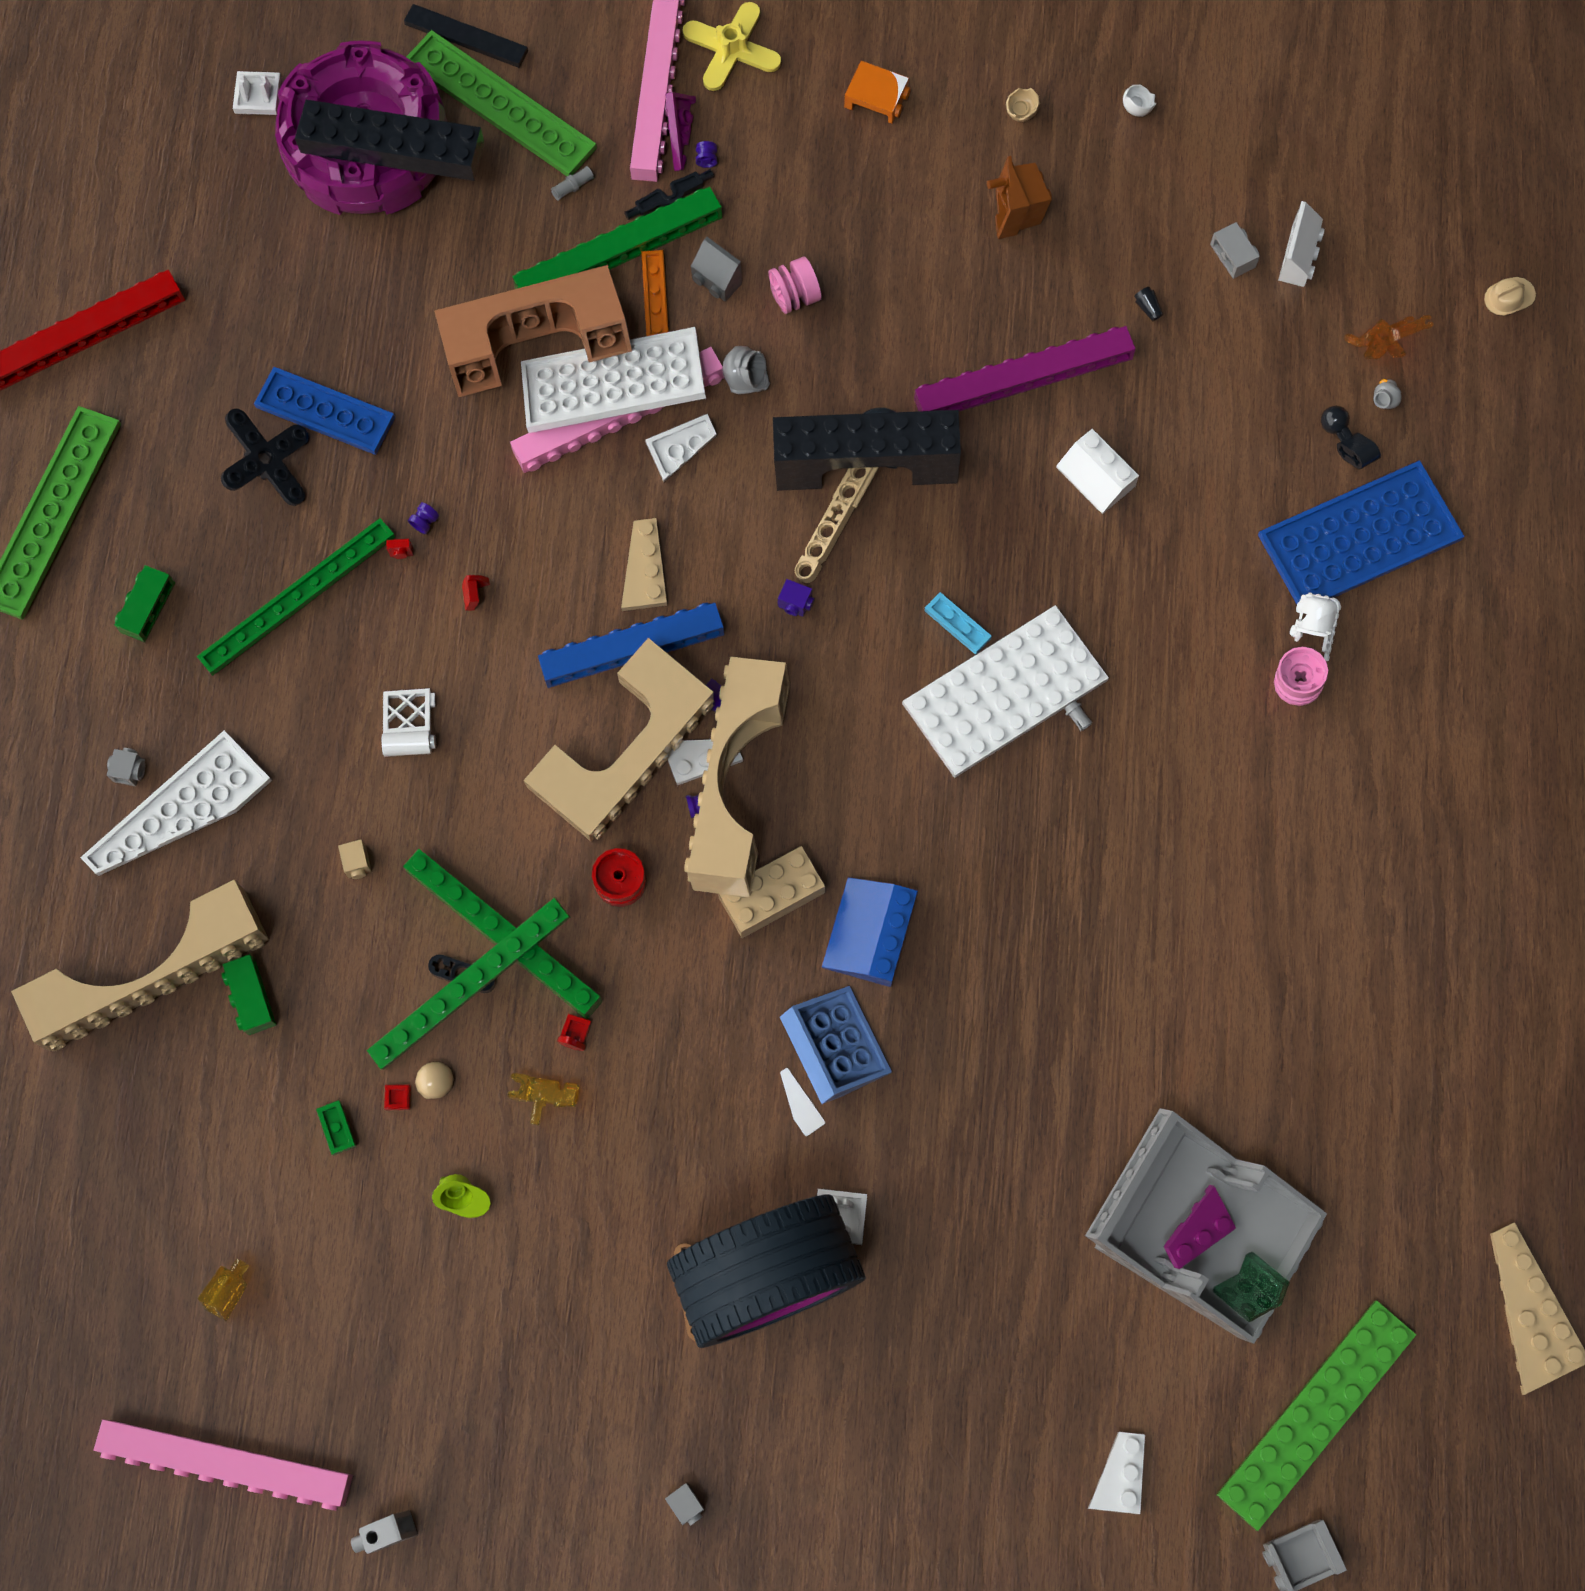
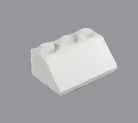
(1302, 246)
(1097, 471)

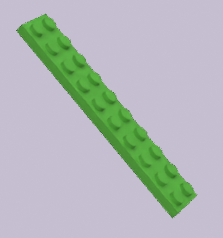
(503, 105)
(53, 508)
(1316, 1415)

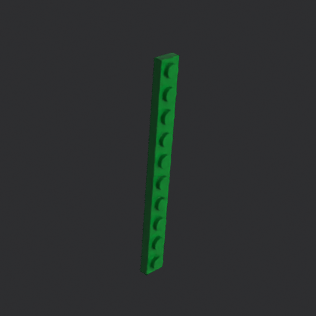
(295, 597)
(468, 983)

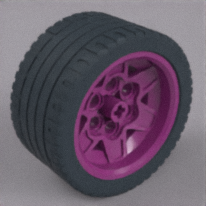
(765, 1270)

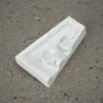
(680, 444)
(691, 760)
(1121, 1479)

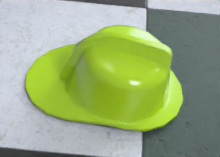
(460, 1197)

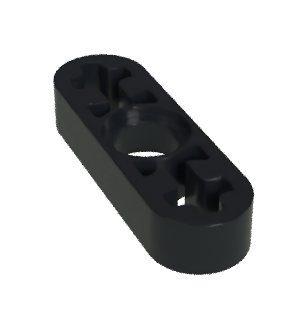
(443, 974)

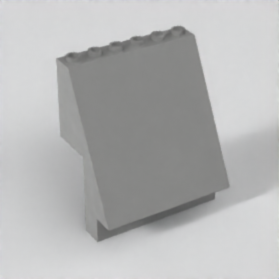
(1157, 1195)

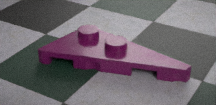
(679, 125)

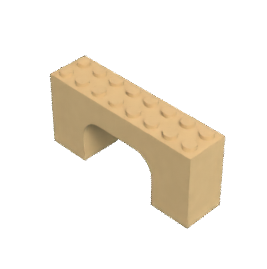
(596, 797)

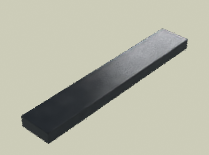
(466, 35)

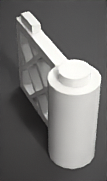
(409, 739)

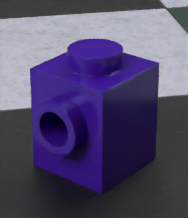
(795, 598)

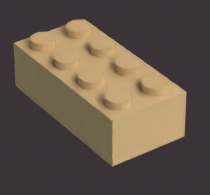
(774, 892)

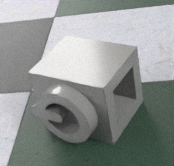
(125, 767)

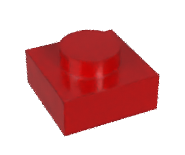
(399, 548)

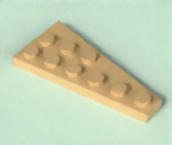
(1536, 1322)

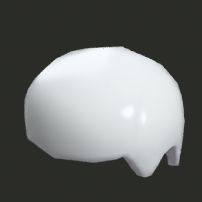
(1138, 100)

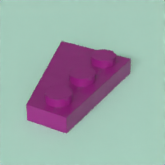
(1201, 1230)

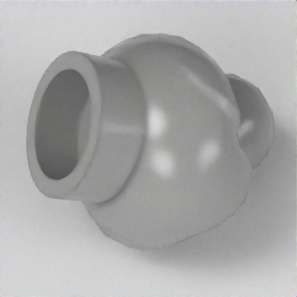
(1387, 394)

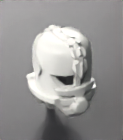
(1320, 619)

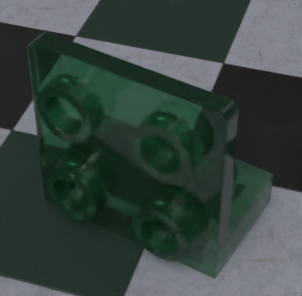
(1253, 1290)

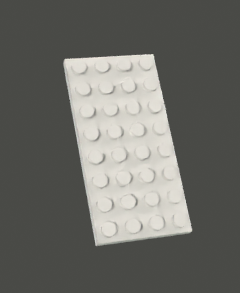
(572, 391)
(1005, 691)

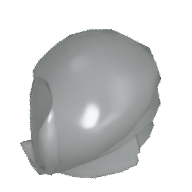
(745, 370)

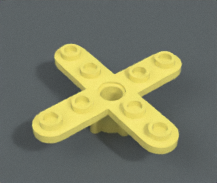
(731, 45)

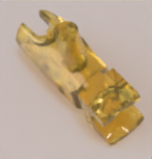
(543, 1092)

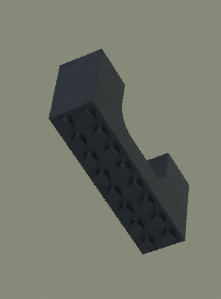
(821, 443)

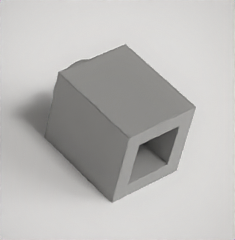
(685, 1505)

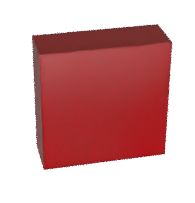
(397, 1097)

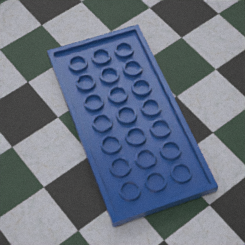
(1361, 534)

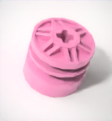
(791, 286)
(1298, 664)

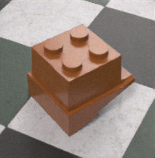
(1020, 198)

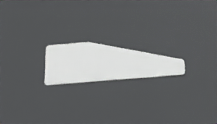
(801, 1107)

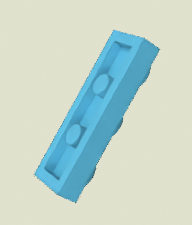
(958, 623)

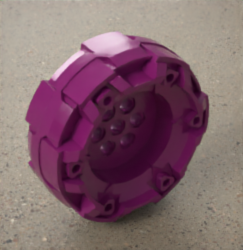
(365, 78)

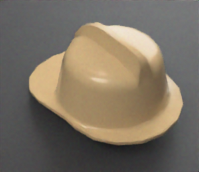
(1509, 296)

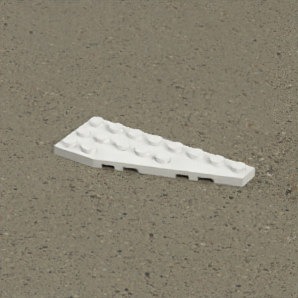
(197, 795)

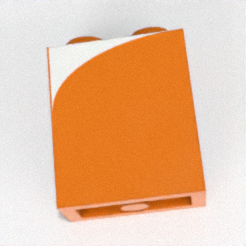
(877, 90)

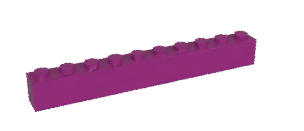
(1027, 372)

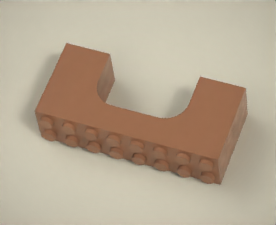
(573, 303)

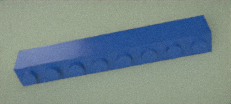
(617, 647)

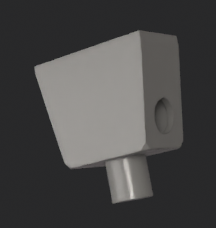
(384, 1533)

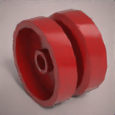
(619, 891)

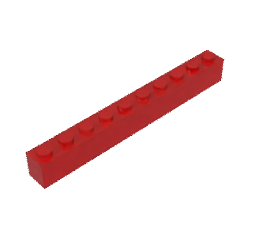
(88, 328)

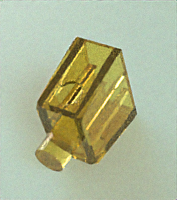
(222, 1299)

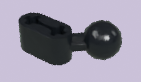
(1353, 448)

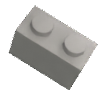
(1235, 250)

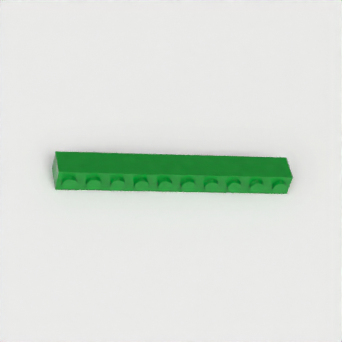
(629, 240)
(496, 928)

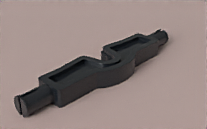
(679, 188)

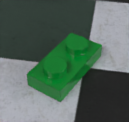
(336, 1127)

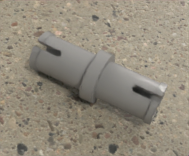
(572, 183)

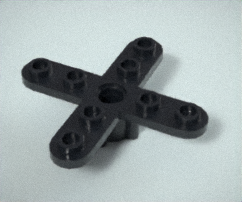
(264, 457)

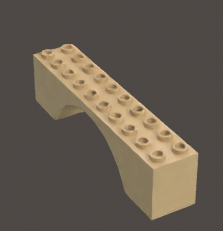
(751, 703)
(218, 931)

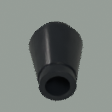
(1148, 302)

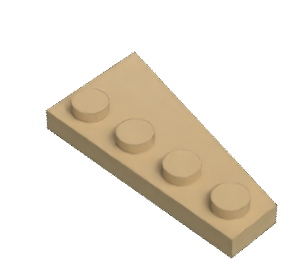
(644, 573)

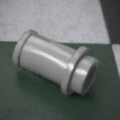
(1078, 715)

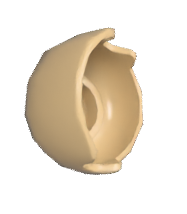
(1022, 104)
(434, 1080)

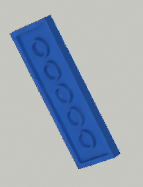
(324, 410)

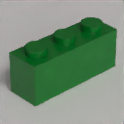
(144, 603)
(248, 995)

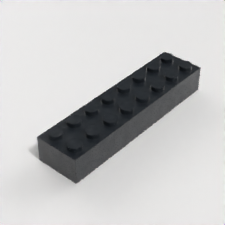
(390, 140)

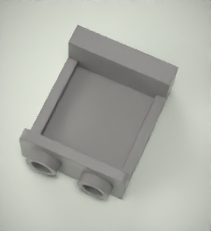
(1303, 1556)

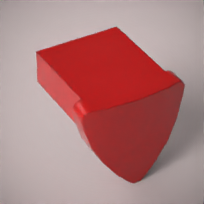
(470, 590)
(574, 1032)

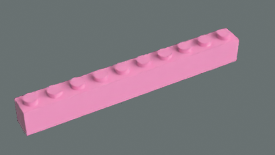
(656, 82)
(550, 444)
(223, 1463)

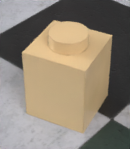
(355, 859)

